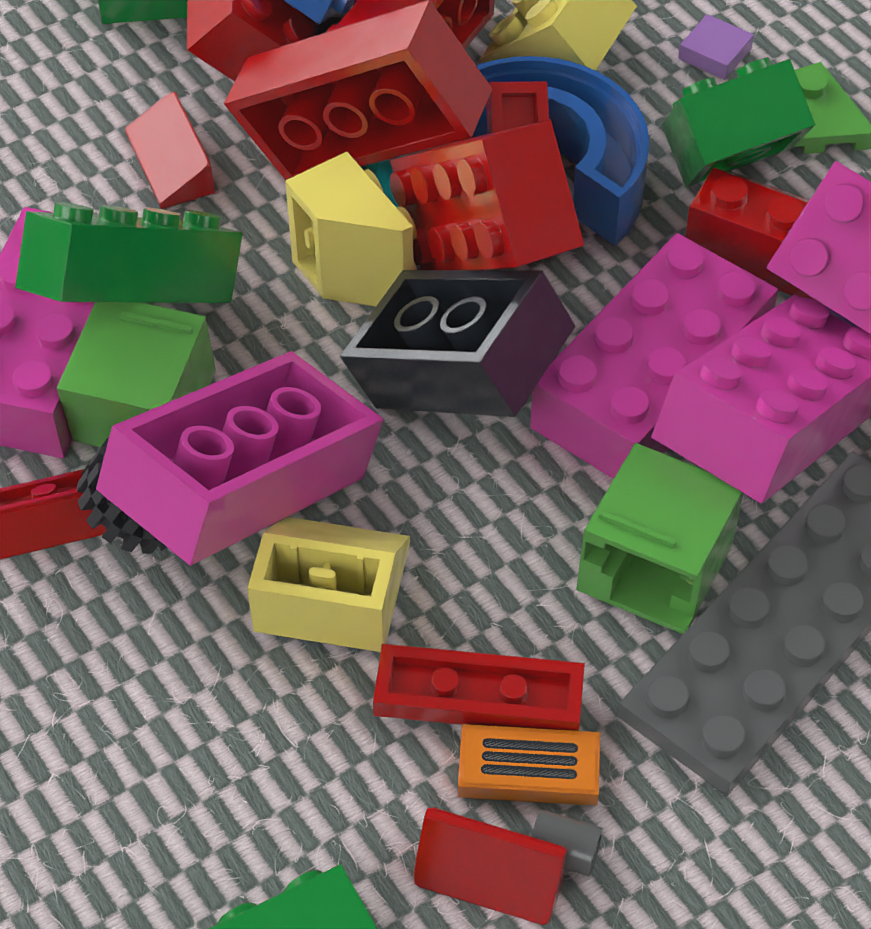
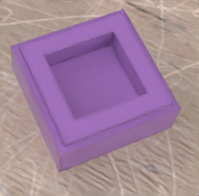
(715, 46)

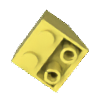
(560, 29)
(347, 232)
(326, 582)

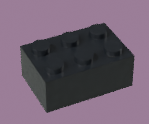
(459, 341)

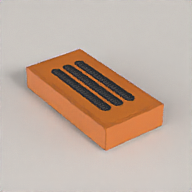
(529, 765)

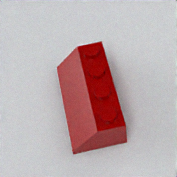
(744, 223)

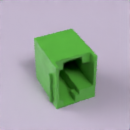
(131, 363)
(658, 538)

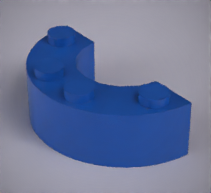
(596, 129)

